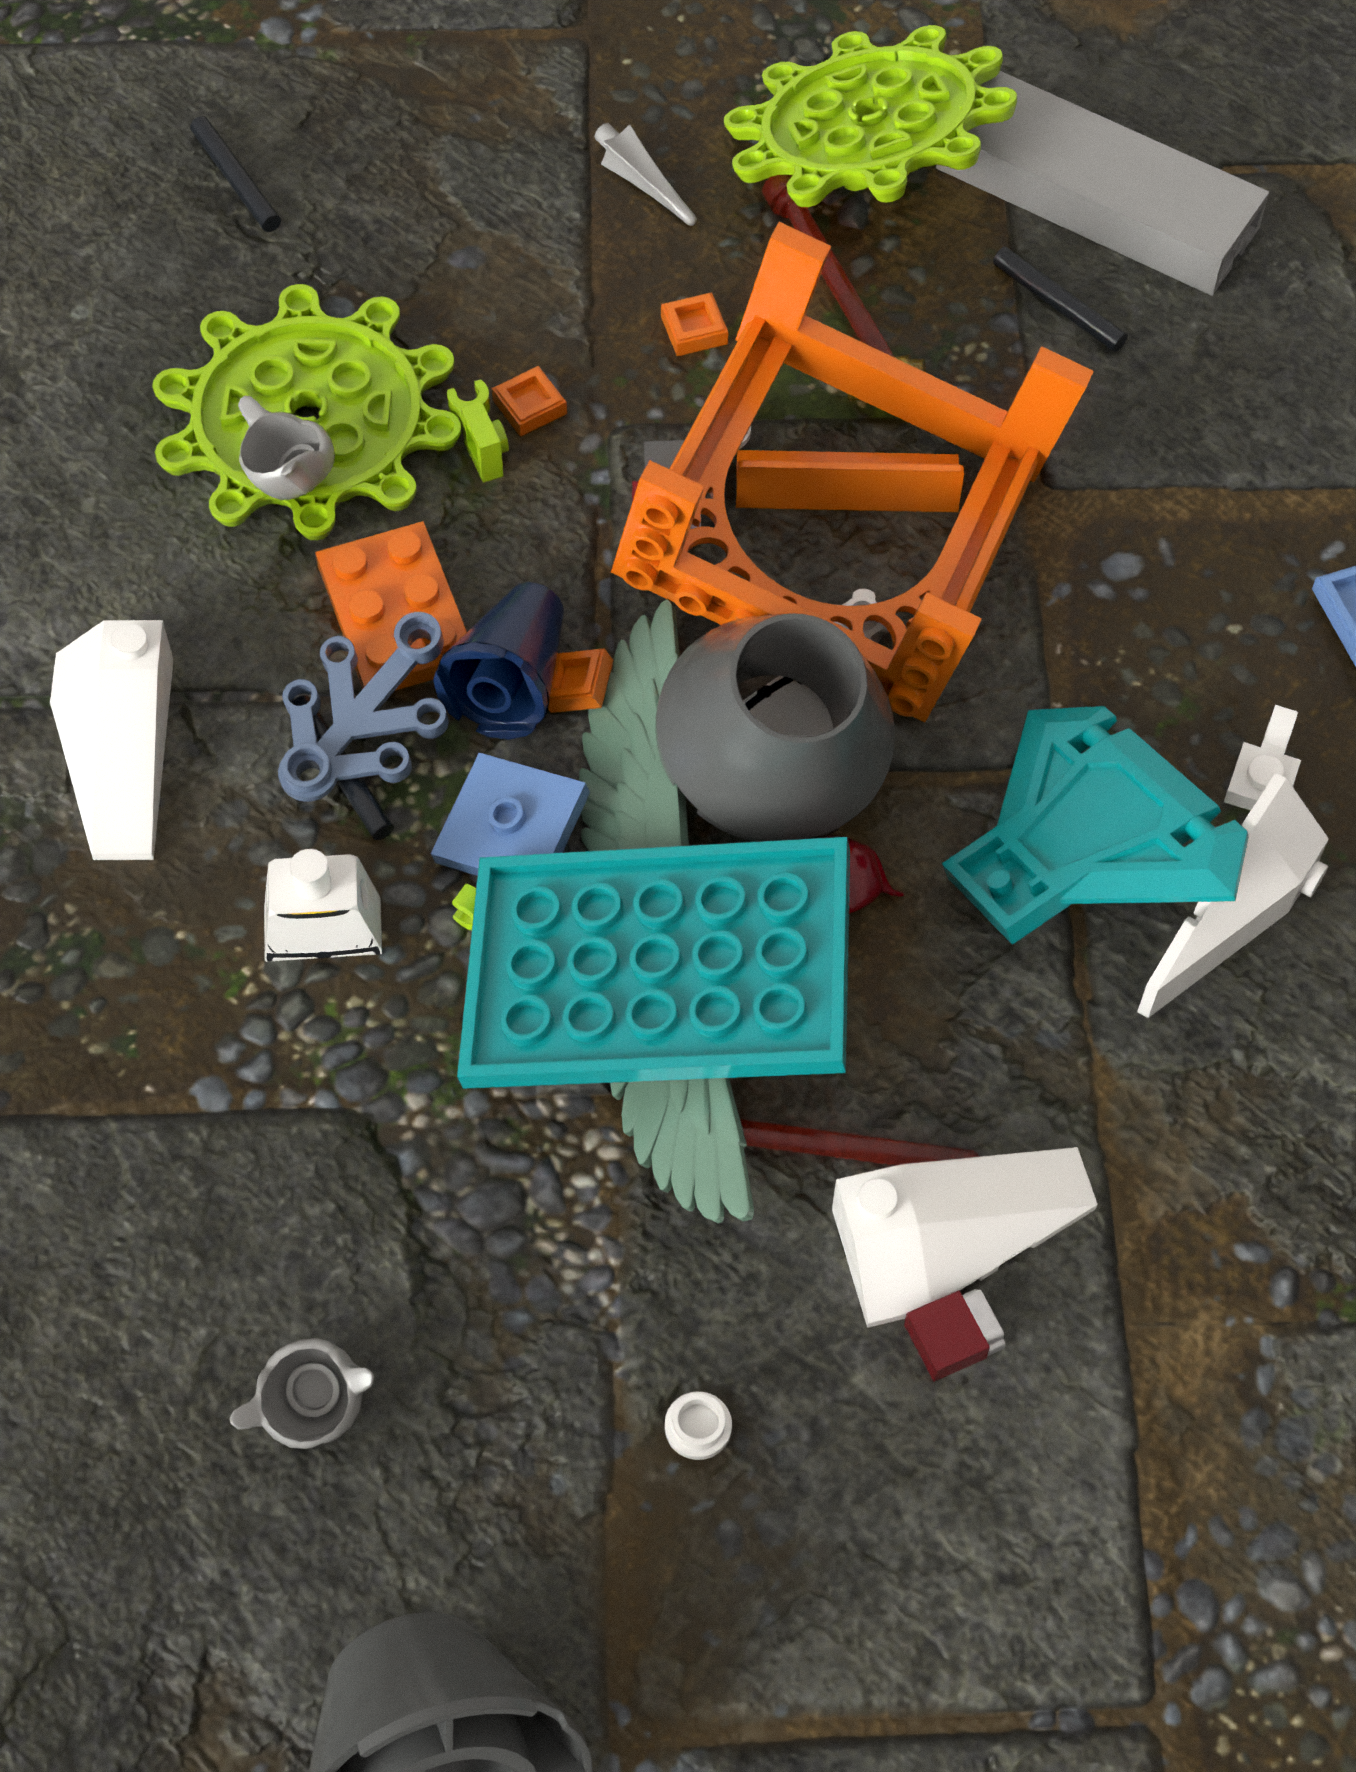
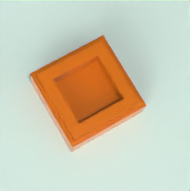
(694, 324)
(529, 401)
(580, 680)

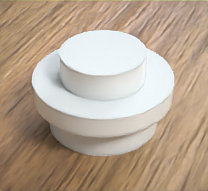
(698, 1425)

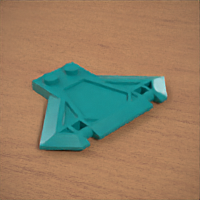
(1094, 828)

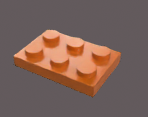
(379, 583)

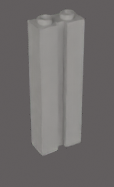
(1116, 187)

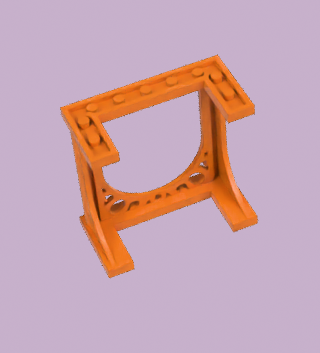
(777, 332)

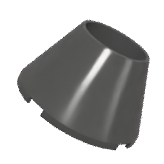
(760, 779)
(438, 1700)

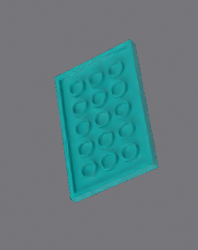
(658, 964)

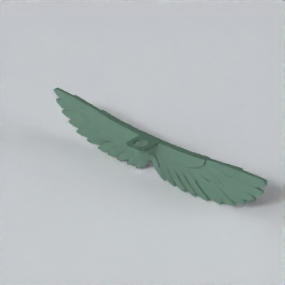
(678, 1126)

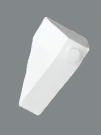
(112, 726)
(1277, 867)
(947, 1222)

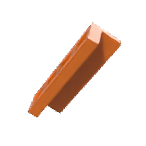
(848, 481)

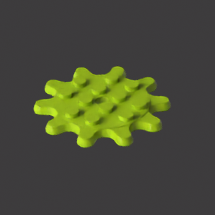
(870, 116)
(312, 360)

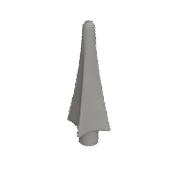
(630, 160)

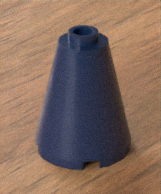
(505, 664)

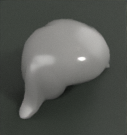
(283, 452)
(306, 1394)

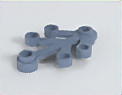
(359, 716)

